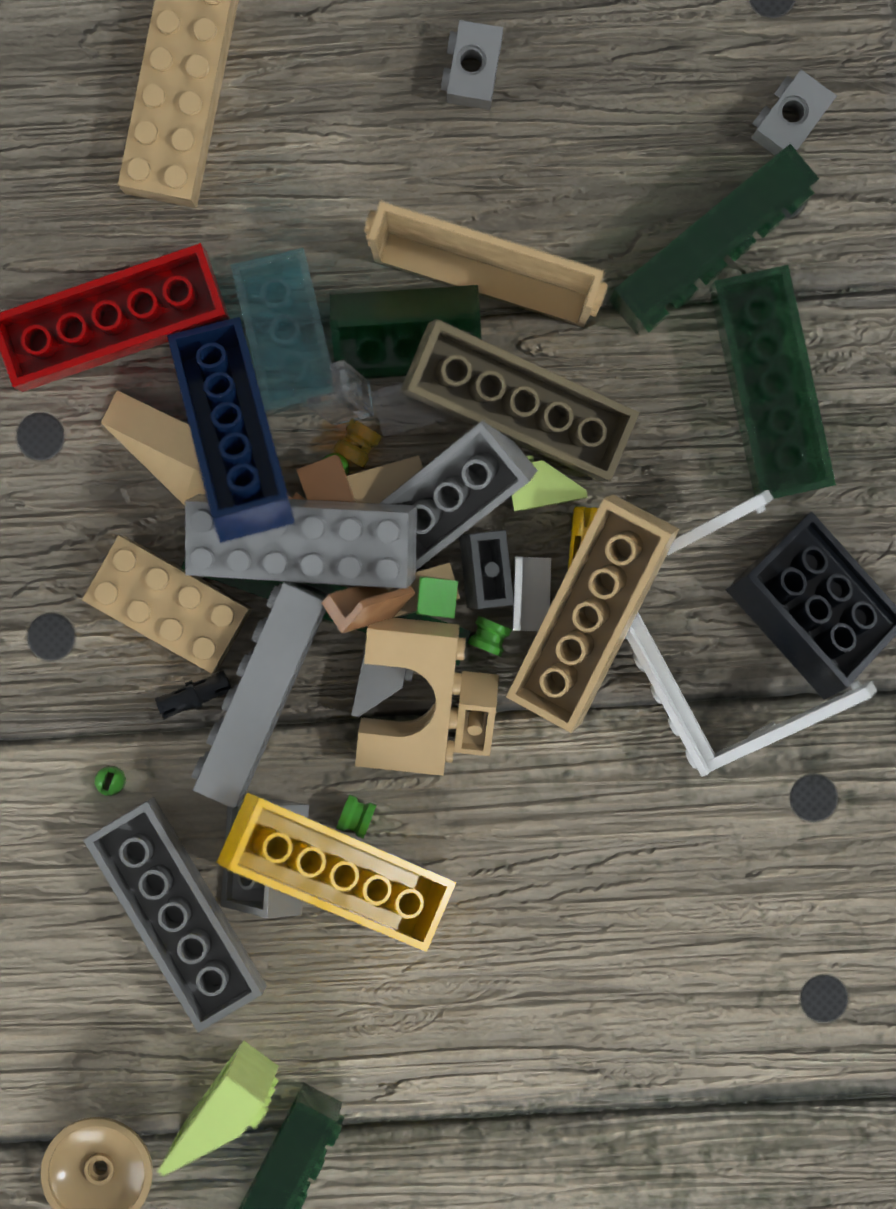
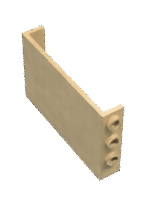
(497, 266)

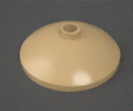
(71, 1172)

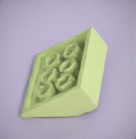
(228, 1107)

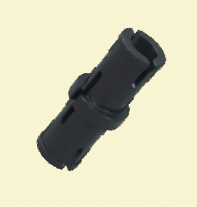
(193, 694)

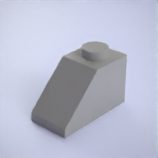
(377, 684)

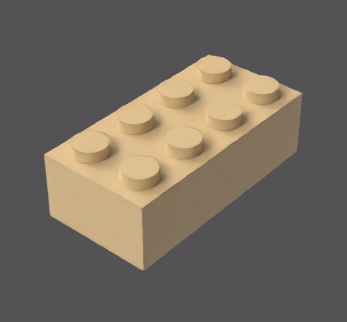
(167, 604)

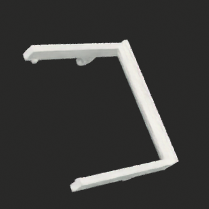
(668, 693)

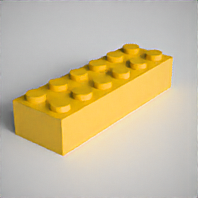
(335, 872)

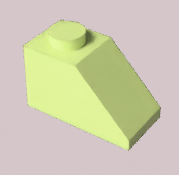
(546, 489)

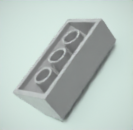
(462, 487)

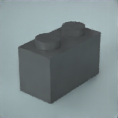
(486, 569)

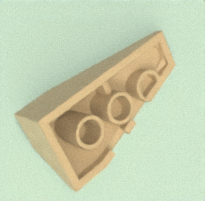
(158, 443)

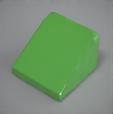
(437, 597)

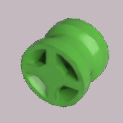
(489, 636)
(356, 816)

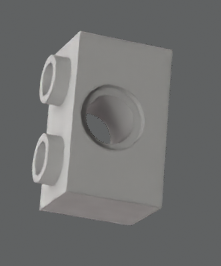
(476, 42)
(803, 95)

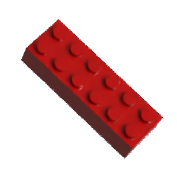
(109, 317)

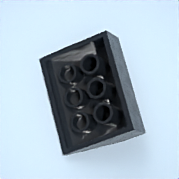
(817, 606)

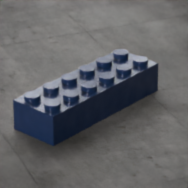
(230, 430)

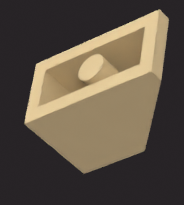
(476, 713)

